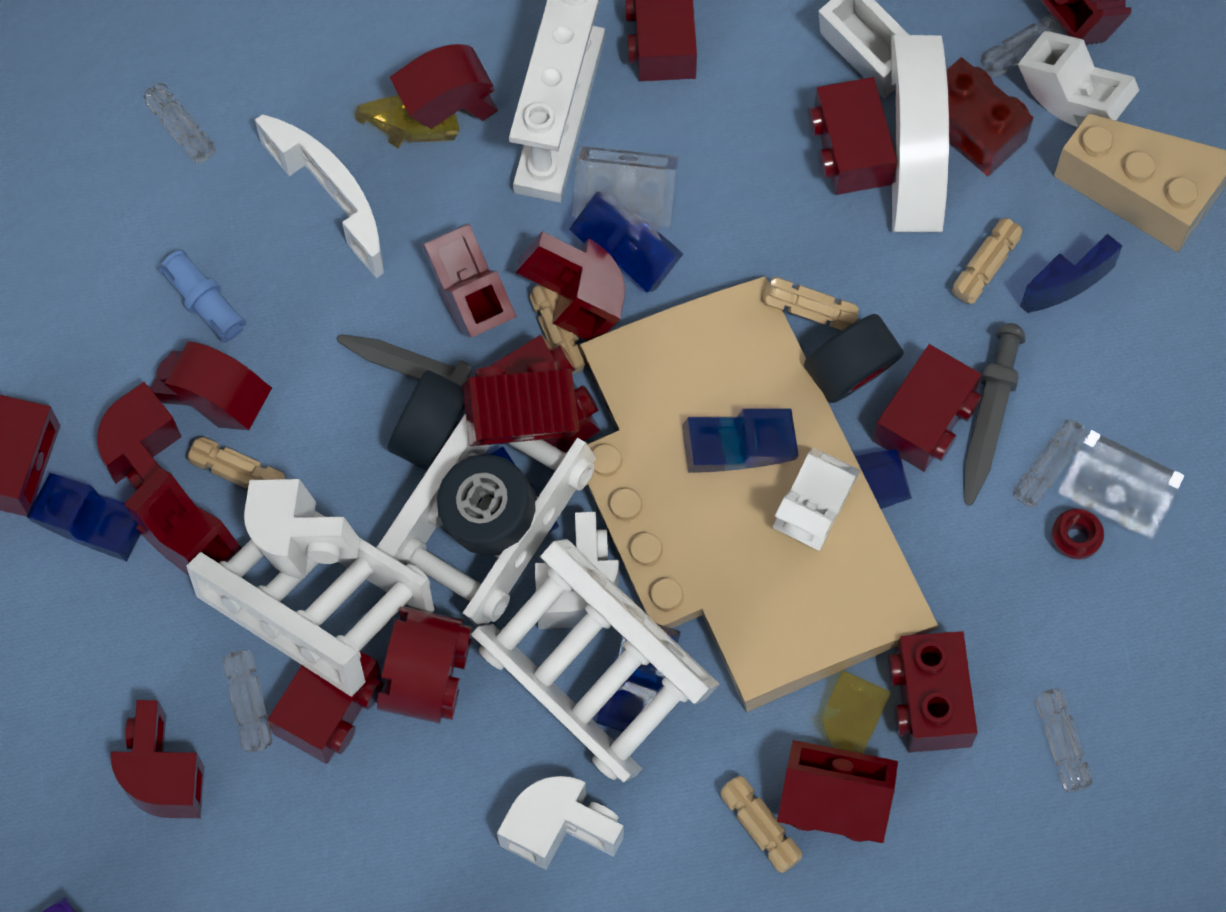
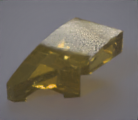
(393, 119)
(853, 712)

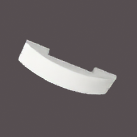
(920, 133)
(297, 149)

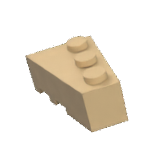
(1144, 176)

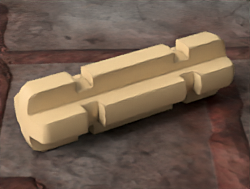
(987, 261)
(545, 302)
(810, 303)
(229, 463)
(761, 824)

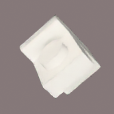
(1068, 82)
(815, 498)
(287, 533)
(570, 606)
(548, 812)

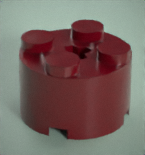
(422, 665)

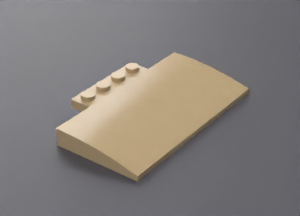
(708, 537)

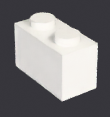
(863, 37)

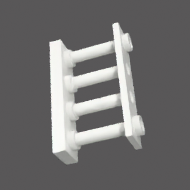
(556, 96)
(419, 518)
(299, 632)
(644, 644)

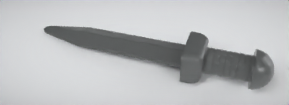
(404, 360)
(999, 381)

